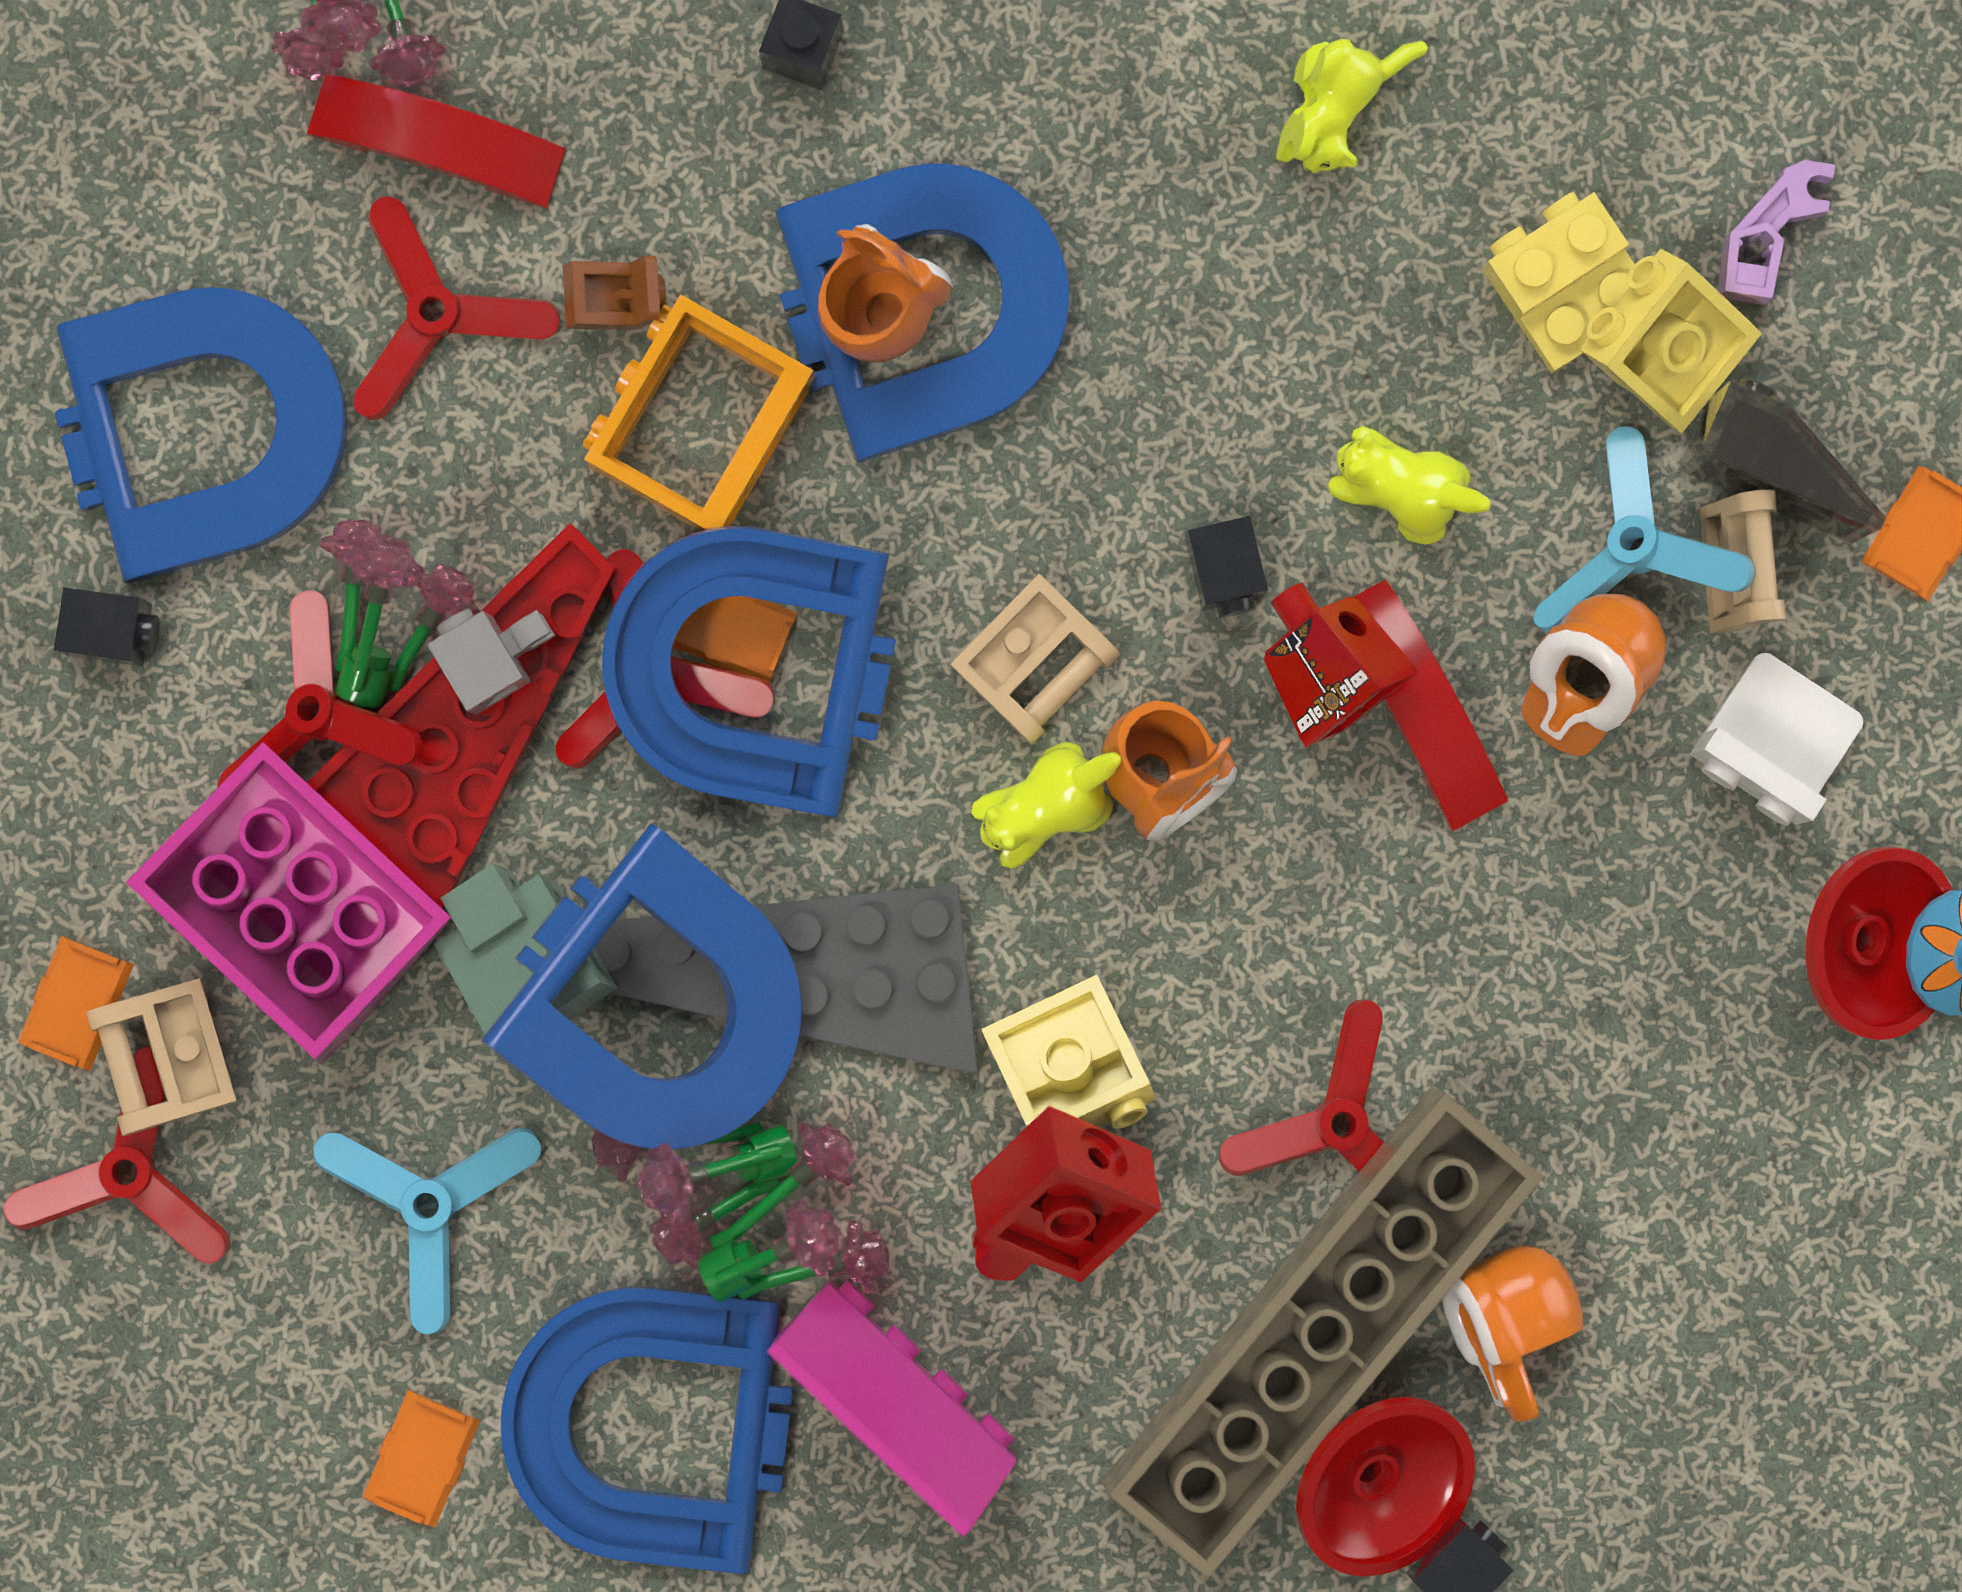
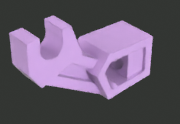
(1783, 203)

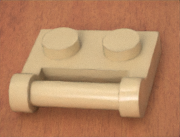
(1745, 527)
(1019, 644)
(183, 1051)

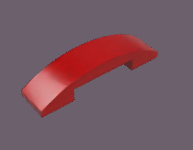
(436, 138)
(1435, 721)

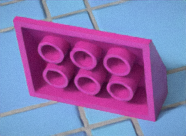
(290, 902)
(896, 1404)

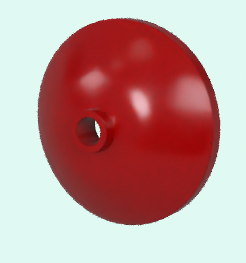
(1861, 941)
(1385, 1486)

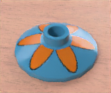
(1936, 954)

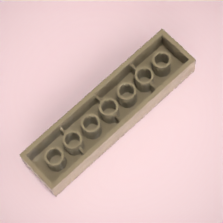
(1320, 1331)

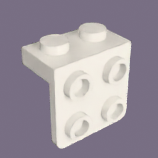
(1778, 740)

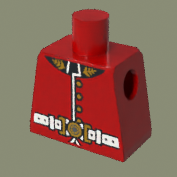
(1332, 663)

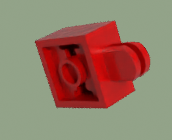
(1060, 1199)

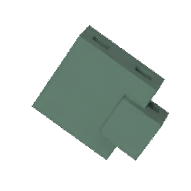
(493, 926)

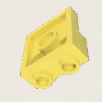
(1561, 275)
(1669, 338)
(1071, 1058)

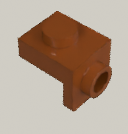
(613, 294)

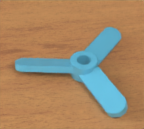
(1659, 550)
(452, 1188)

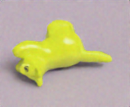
(1336, 88)
(1414, 487)
(1055, 797)

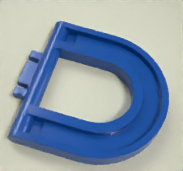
(960, 390)
(228, 516)
(725, 757)
(719, 926)
(634, 1522)

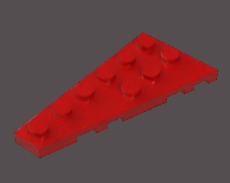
(437, 808)

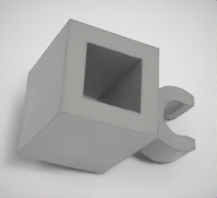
(483, 659)

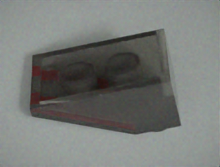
(1762, 444)

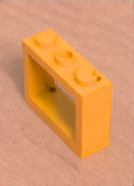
(640, 383)

